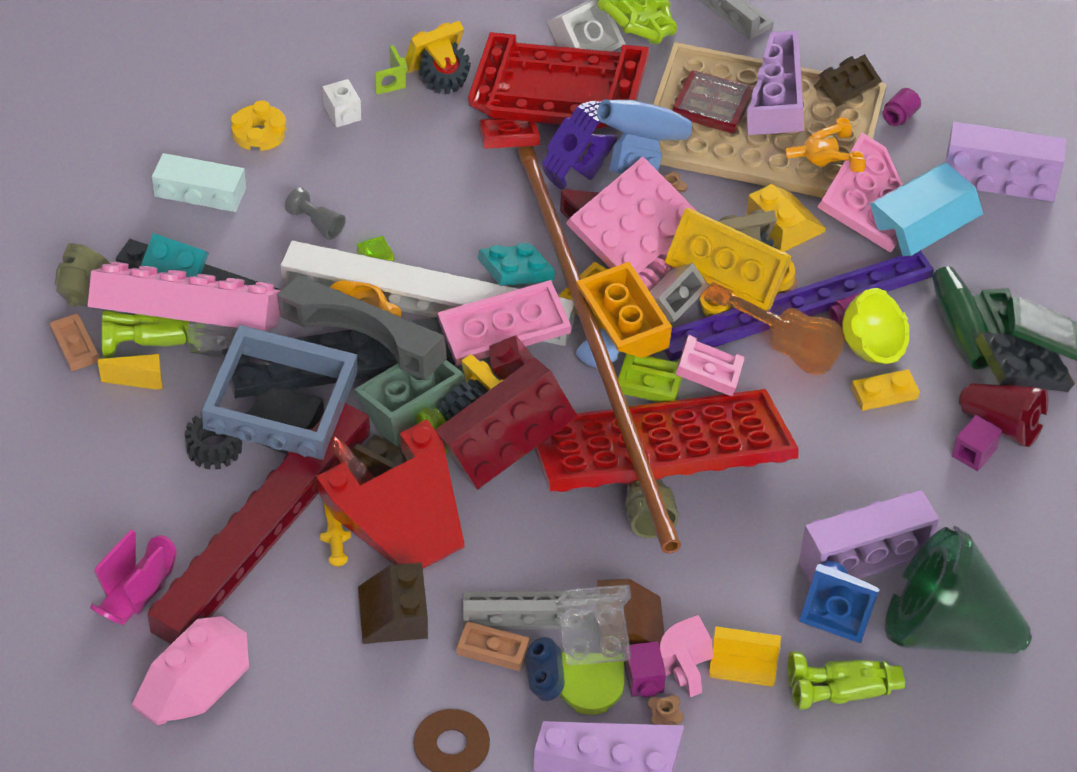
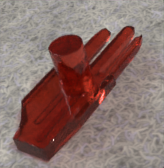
(356, 467)

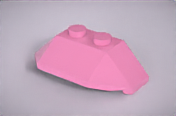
(193, 671)

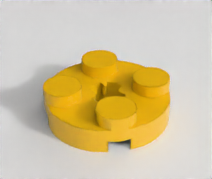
(258, 115)

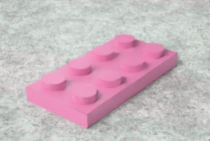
(529, 313)

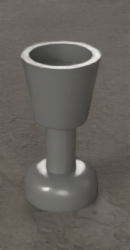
(325, 220)

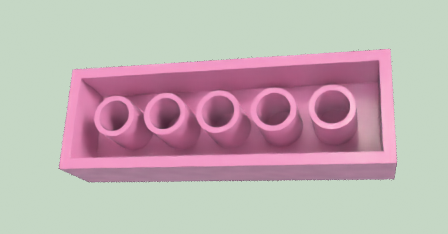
(184, 297)

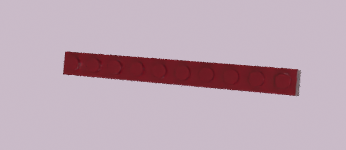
(250, 534)

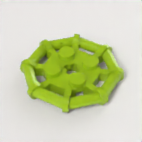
(642, 17)

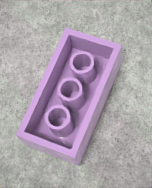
(1007, 160)
(870, 537)

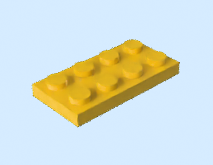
(729, 258)

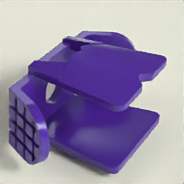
(571, 142)

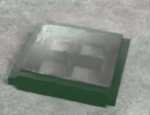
(1042, 327)

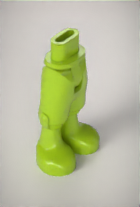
(142, 329)
(845, 680)

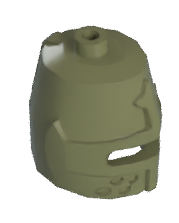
(75, 273)
(638, 511)

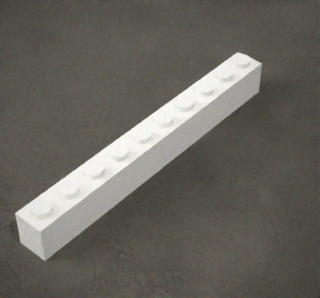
(407, 286)

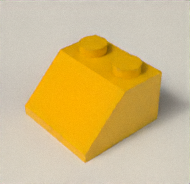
(794, 221)

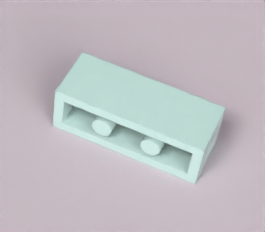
(199, 182)

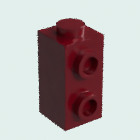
(508, 356)

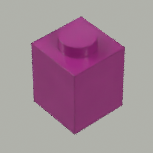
(976, 443)
(645, 670)

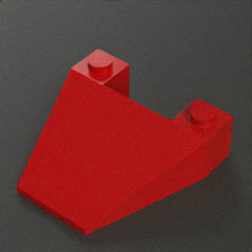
(405, 511)

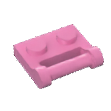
(709, 366)

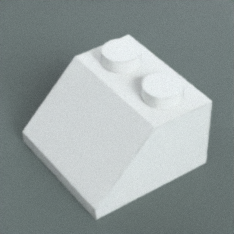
(586, 28)

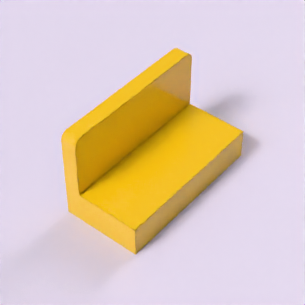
(744, 656)

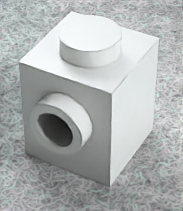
(341, 103)

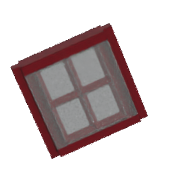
(713, 101)

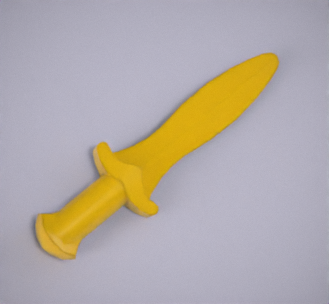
(335, 537)

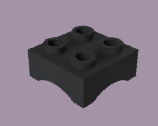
(288, 408)

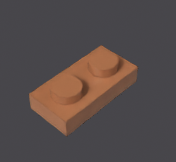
(74, 342)
(493, 646)

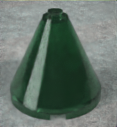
(955, 601)

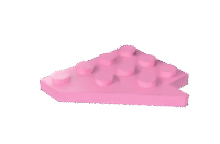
(852, 192)

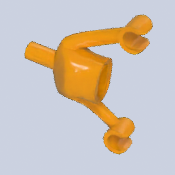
(825, 151)

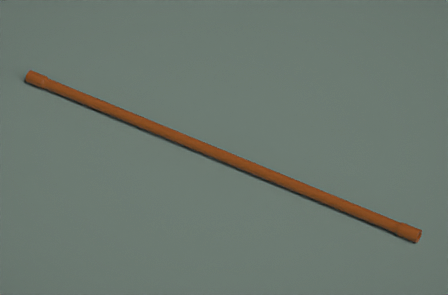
(663, 526)

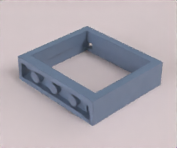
(290, 353)

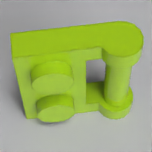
(650, 378)

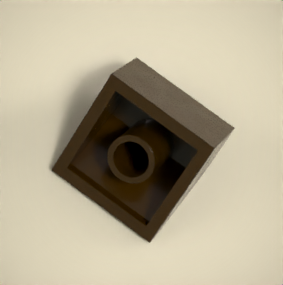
(394, 605)

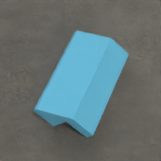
(927, 208)

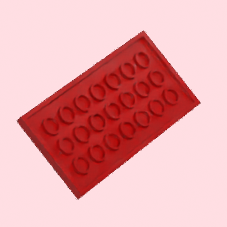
(676, 437)

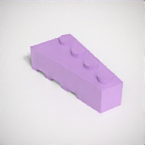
(778, 91)
(607, 747)

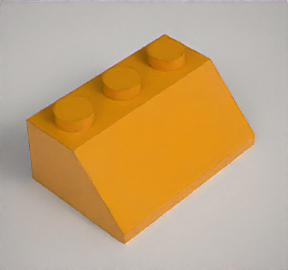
(627, 310)

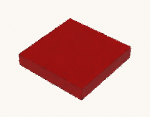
(508, 133)

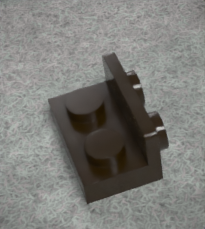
(848, 80)
(379, 455)

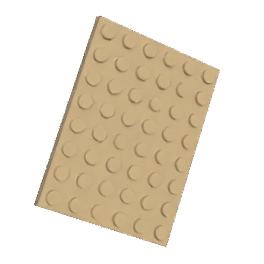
(760, 157)

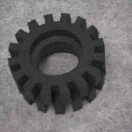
(210, 453)

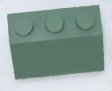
(398, 396)

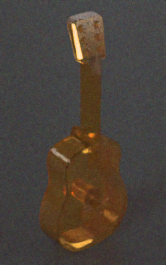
(808, 340)

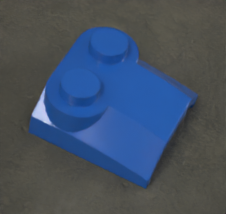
(839, 602)

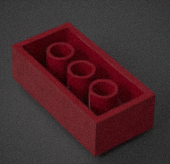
(506, 423)

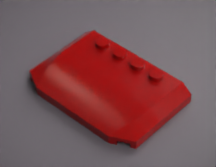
(551, 81)

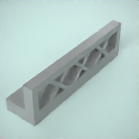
(741, 16)
(512, 609)

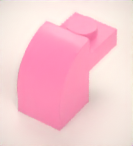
(682, 649)

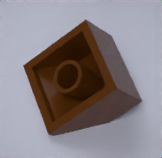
(641, 612)

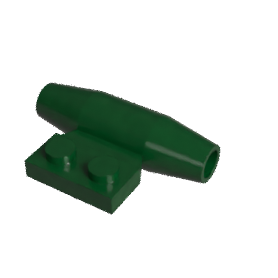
(969, 314)

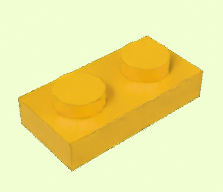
(885, 390)

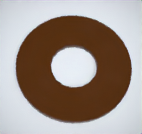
(451, 719)

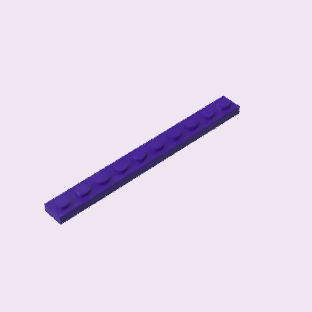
(808, 299)

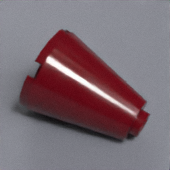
(1008, 408)

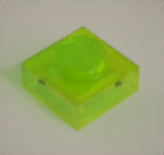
(376, 248)

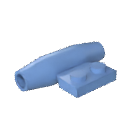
(642, 130)

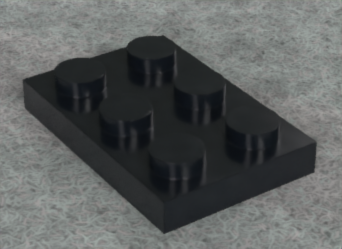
(1023, 363)

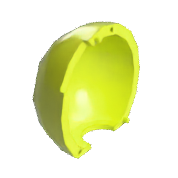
(876, 327)

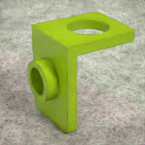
(397, 69)

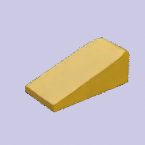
(134, 371)

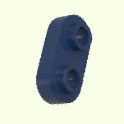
(545, 661)

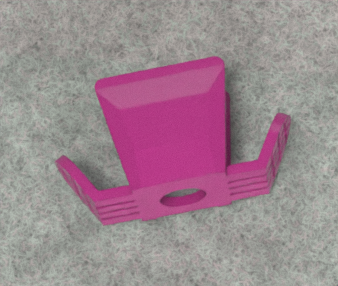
(132, 585)

